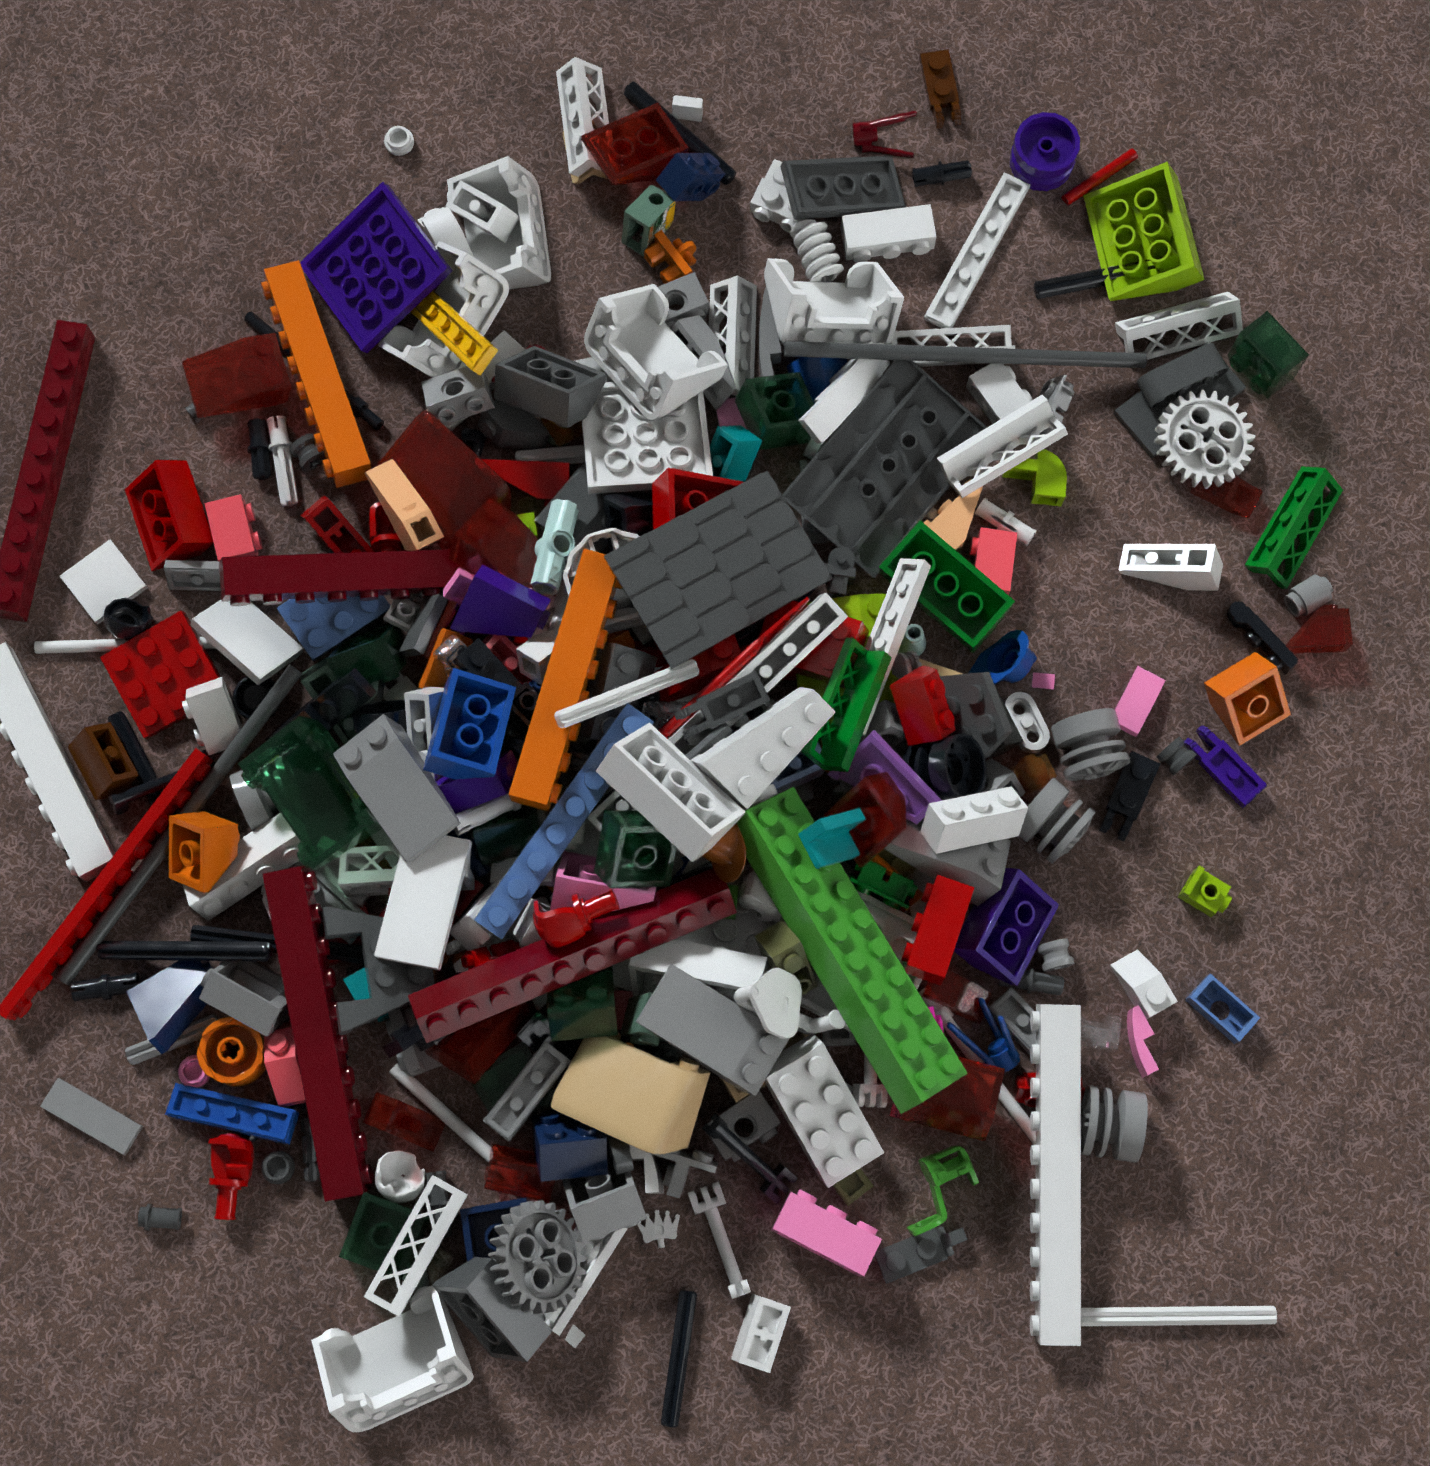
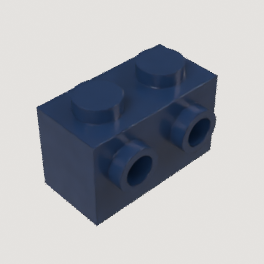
(691, 176)

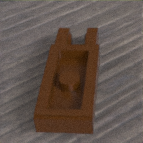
(940, 85)

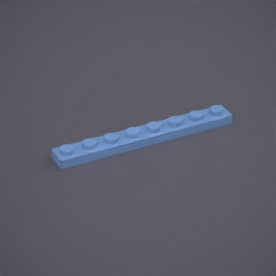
(555, 830)

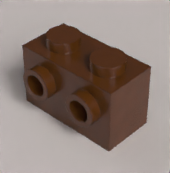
(102, 760)

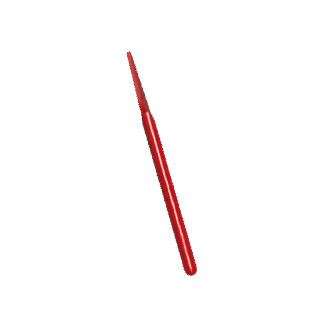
(734, 667)

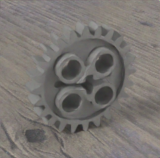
(546, 1254)

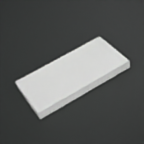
(424, 905)

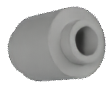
(1308, 595)

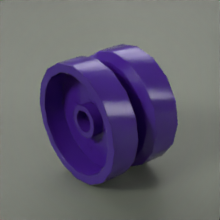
(1044, 151)

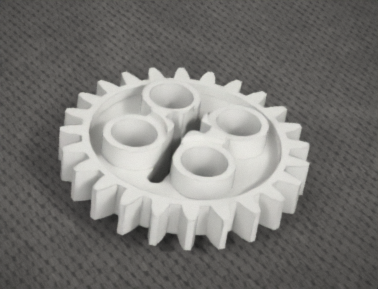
(1215, 416)

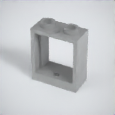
(247, 994)

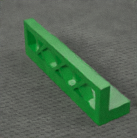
(1292, 519)
(851, 709)

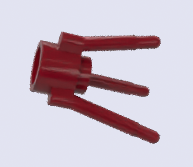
(866, 133)

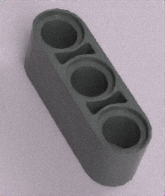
(1182, 375)

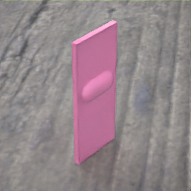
(1043, 681)

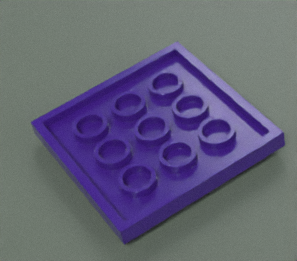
(375, 267)

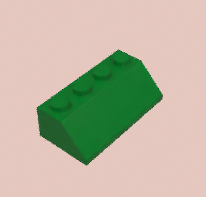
(954, 589)

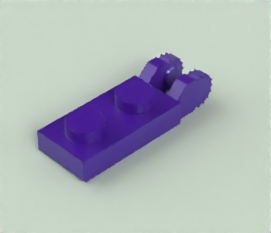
(1226, 767)

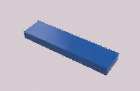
(232, 1113)

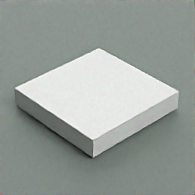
(101, 579)

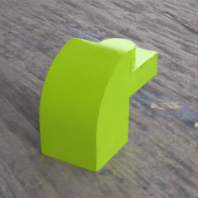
(1047, 475)

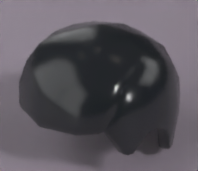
(127, 618)
(249, 695)

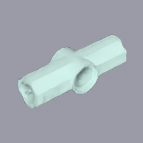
(554, 547)

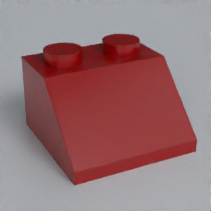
(923, 706)

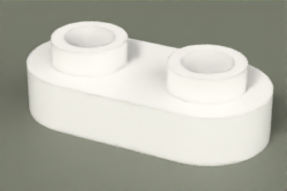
(1028, 722)

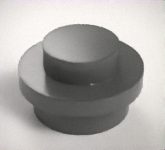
(278, 1167)

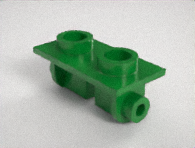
(894, 891)

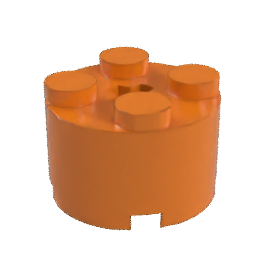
(216, 1047)

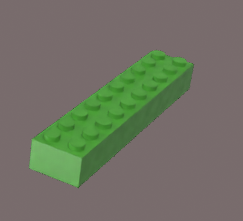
(849, 955)

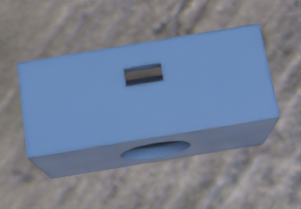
(1240, 1017)

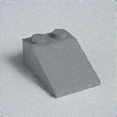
(604, 1203)

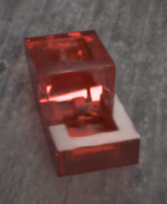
(1235, 497)
(959, 995)

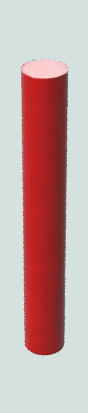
(1100, 176)

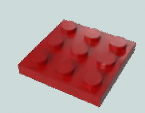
(157, 670)

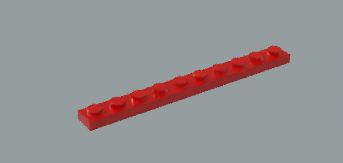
(98, 895)

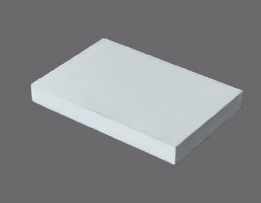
(247, 639)

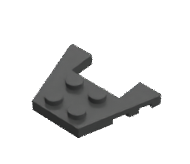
(977, 709)
(387, 980)

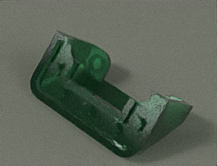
(310, 791)

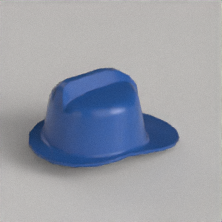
(1007, 658)

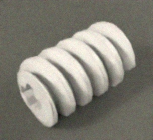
(816, 251)

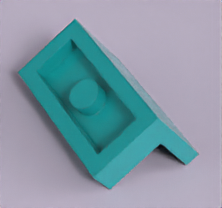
(829, 838)

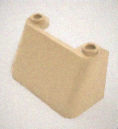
(632, 1094)

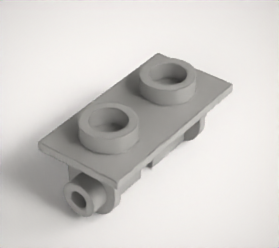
(1059, 397)

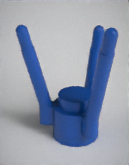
(1001, 1051)

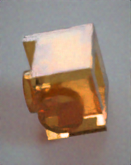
(1033, 772)

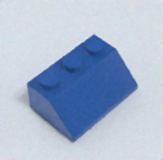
(469, 727)

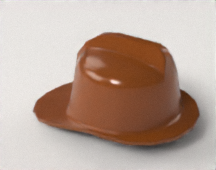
(728, 855)

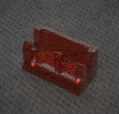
(516, 1174)

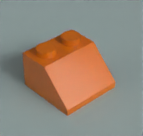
(1248, 697)
(201, 848)

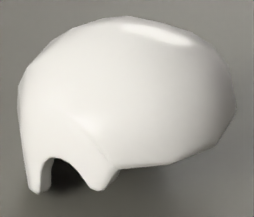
(392, 1184)

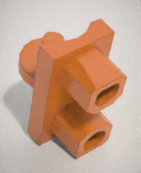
(676, 257)

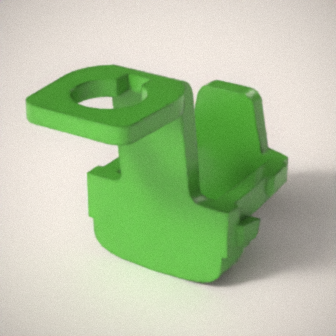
(936, 1175)

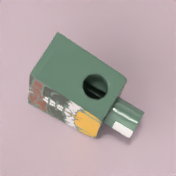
(653, 211)

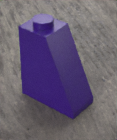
(500, 607)
(471, 792)

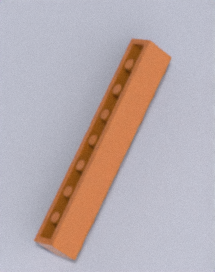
(317, 374)
(566, 682)

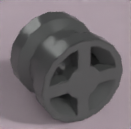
(307, 453)
(1176, 755)

